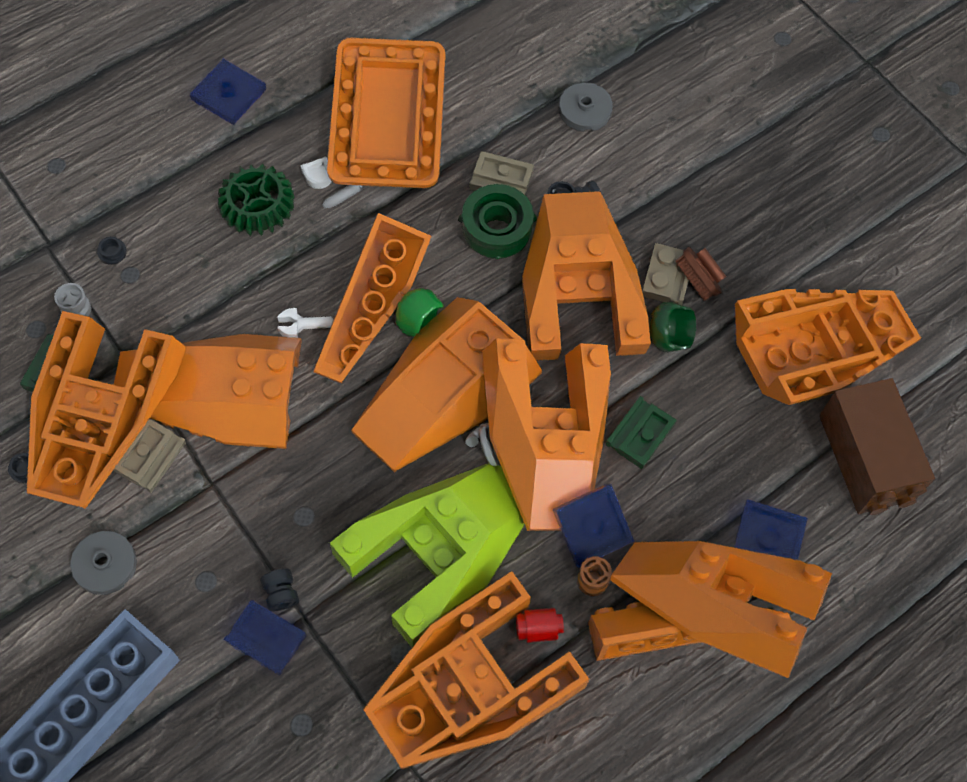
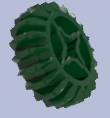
(259, 208)

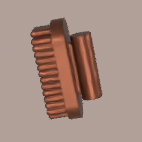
(701, 272)

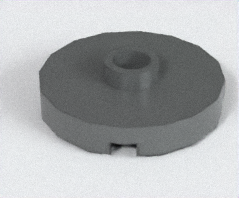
(588, 116)
(114, 573)

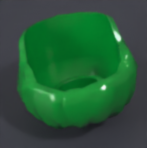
(416, 310)

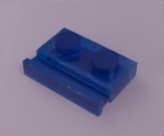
(265, 637)

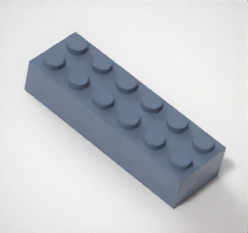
(85, 704)

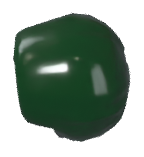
(672, 327)

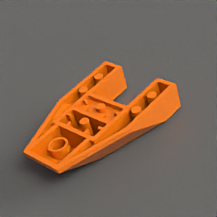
(580, 259)
(85, 424)
(545, 450)
(708, 591)
(453, 692)

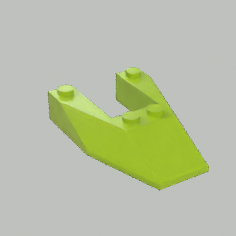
(453, 527)

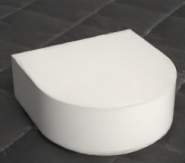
(316, 173)

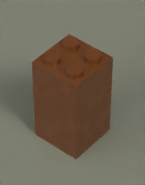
(876, 447)

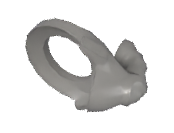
(483, 433)

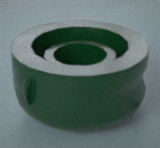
(501, 204)

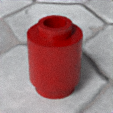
(539, 625)

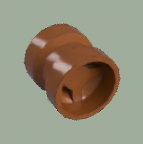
(591, 582)

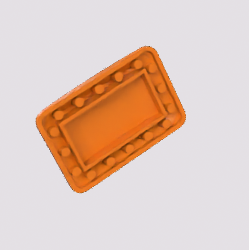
(387, 113)

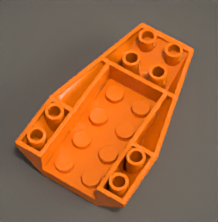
(435, 386)

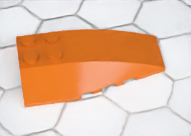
(817, 340)
(229, 389)

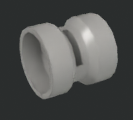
(72, 299)

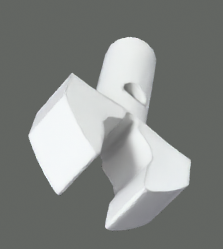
(300, 323)

